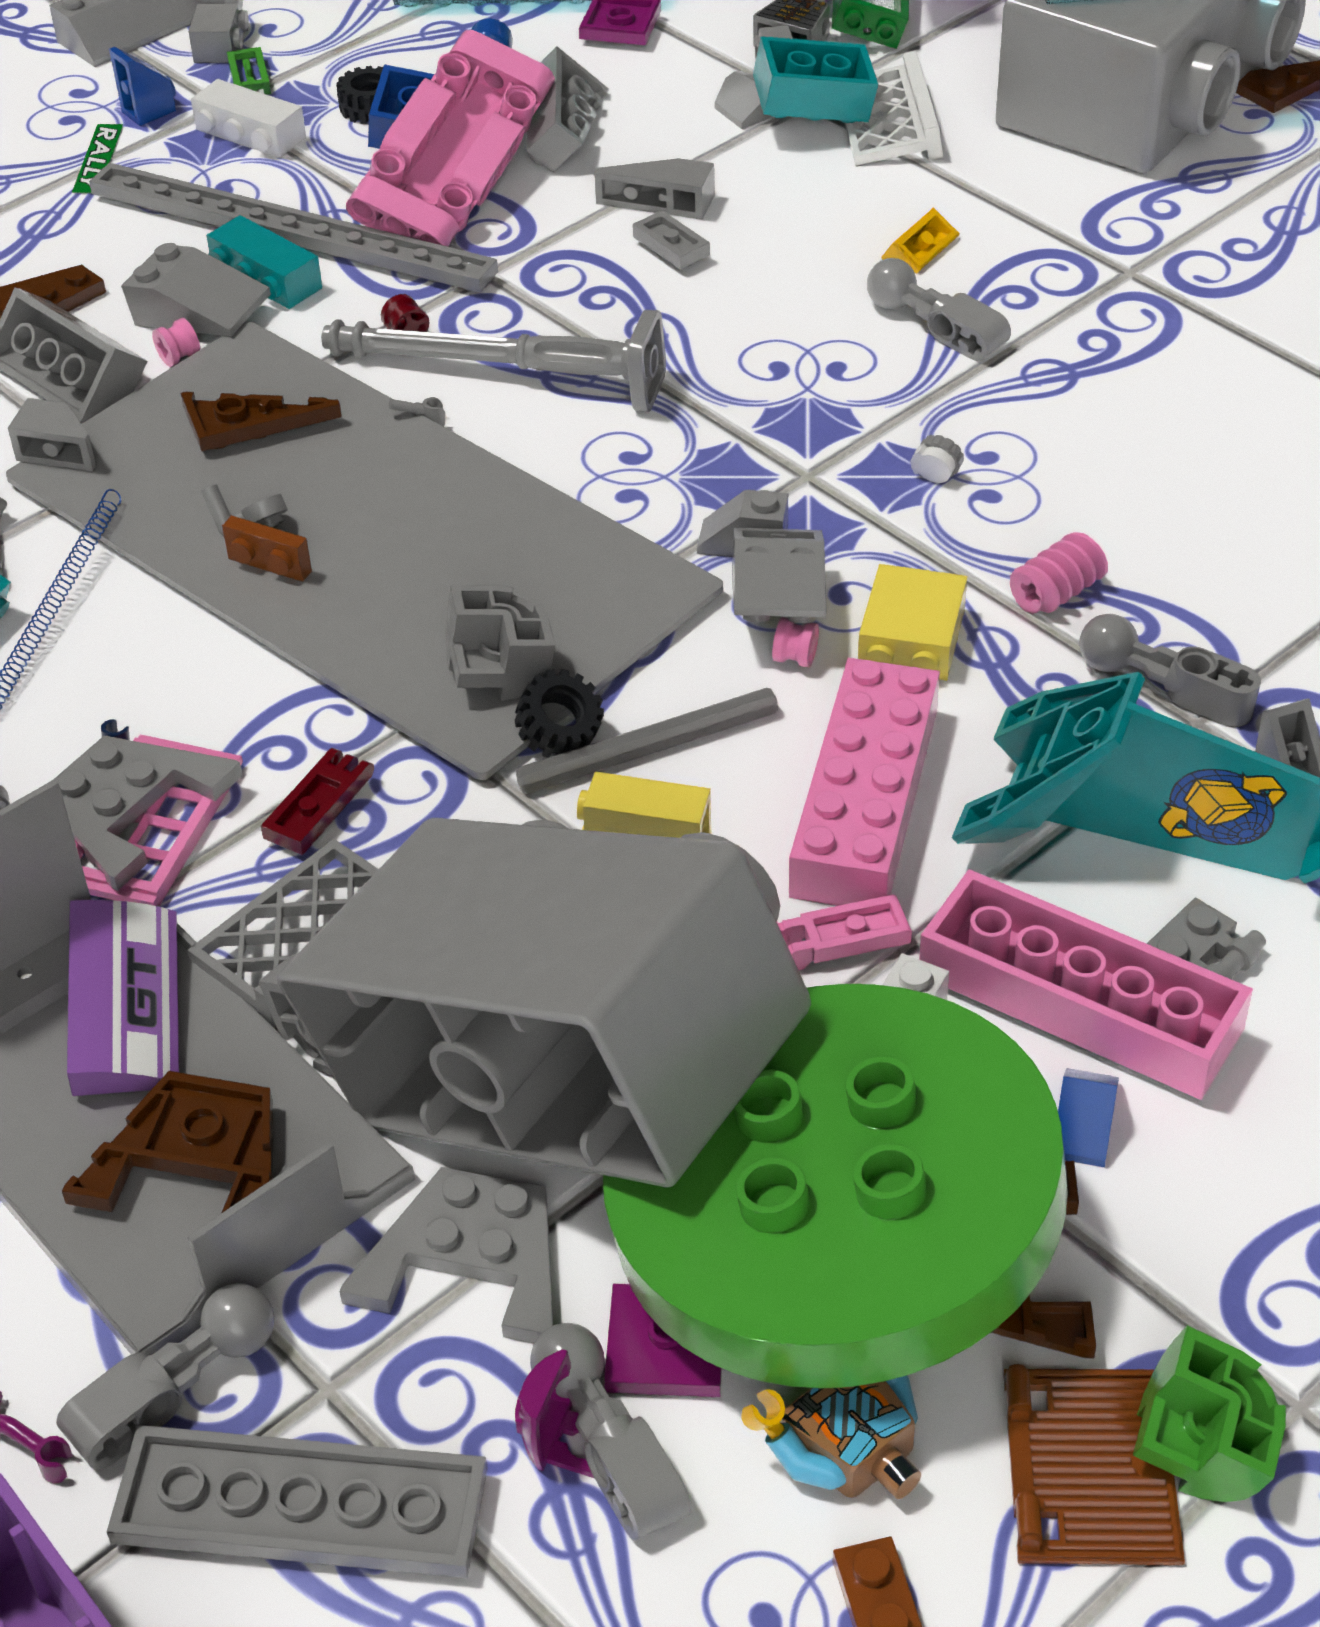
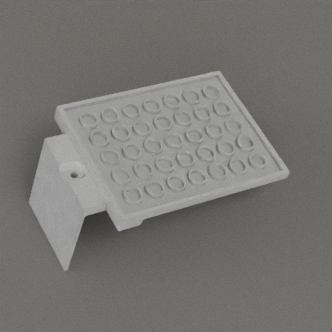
(166, 1240)

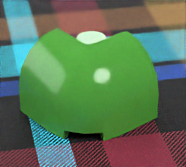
(1211, 1419)

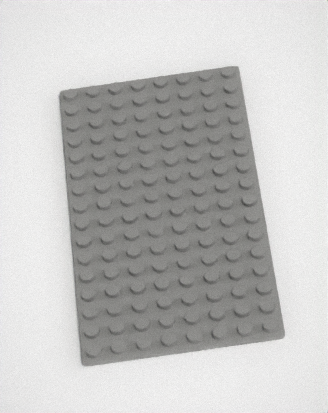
(389, 525)

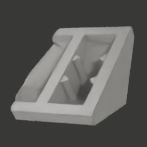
(740, 100)

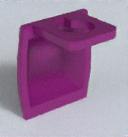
(545, 1416)

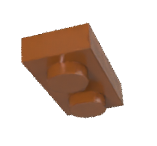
(267, 548)
(875, 1585)

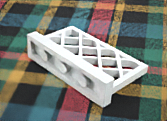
(914, 106)

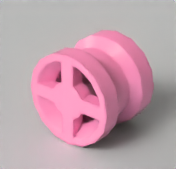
(175, 342)
(795, 642)

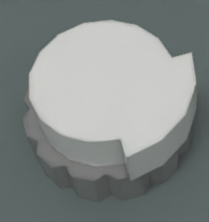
(937, 459)

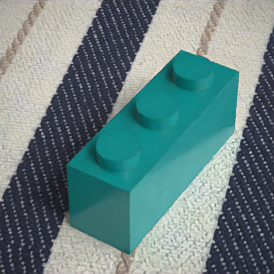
(268, 258)

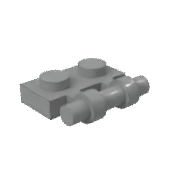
(1204, 932)

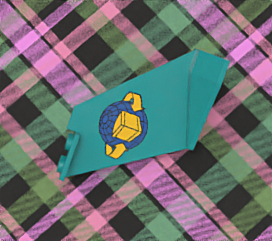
(1147, 779)

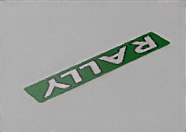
(97, 155)

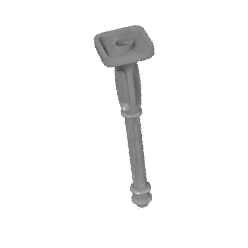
(637, 360)

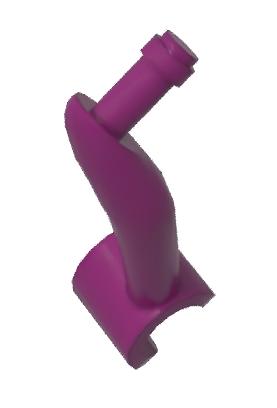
(43, 1448)

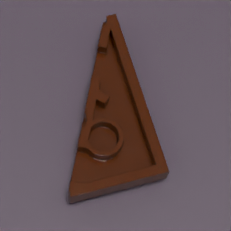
(251, 416)

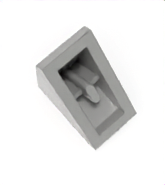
(1291, 736)

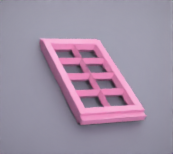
(173, 860)

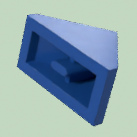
(1087, 1115)

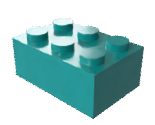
(815, 79)

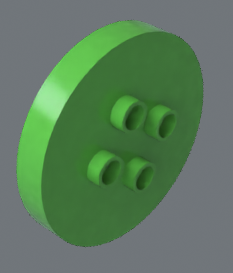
(859, 1200)

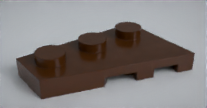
(65, 287)

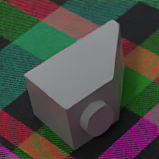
(50, 436)
(746, 510)

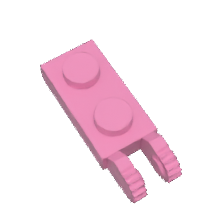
(846, 930)

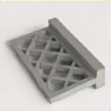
(271, 904)

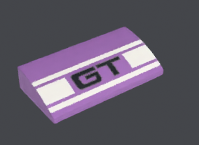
(121, 996)

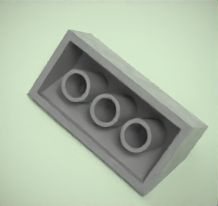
(97, 25)
(64, 356)

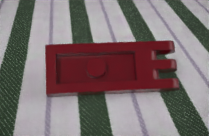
(316, 801)

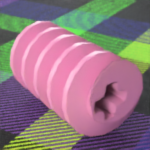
(1058, 573)

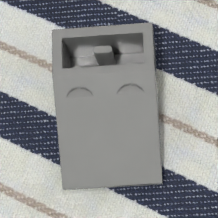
(779, 574)

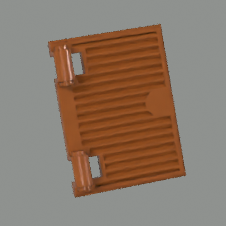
(1083, 1471)

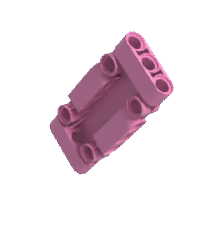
(451, 141)

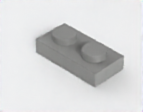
(671, 239)

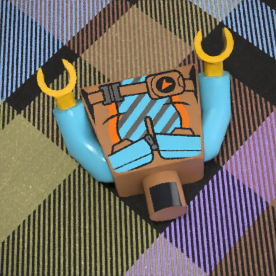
(843, 1436)

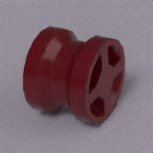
(404, 307)

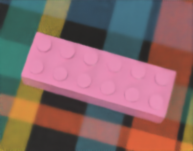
(864, 784)
(1087, 983)

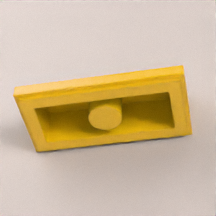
(923, 241)

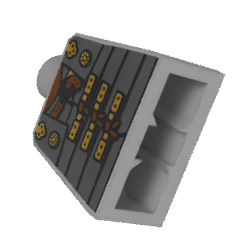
(804, 17)

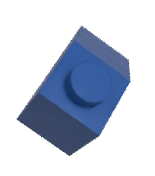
(141, 88)

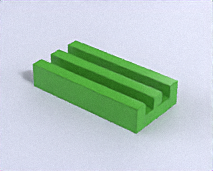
(245, 54)

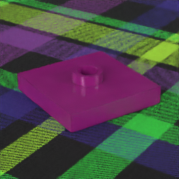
(620, 21)
(647, 1359)

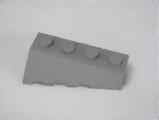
(565, 113)

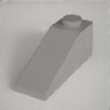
(668, 185)

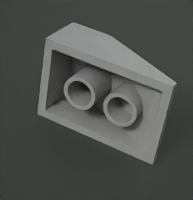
(191, 286)

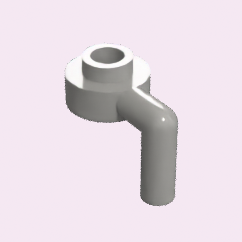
(264, 512)

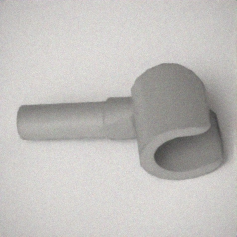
(430, 408)

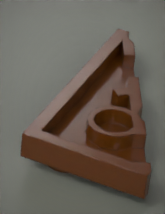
(1280, 86)

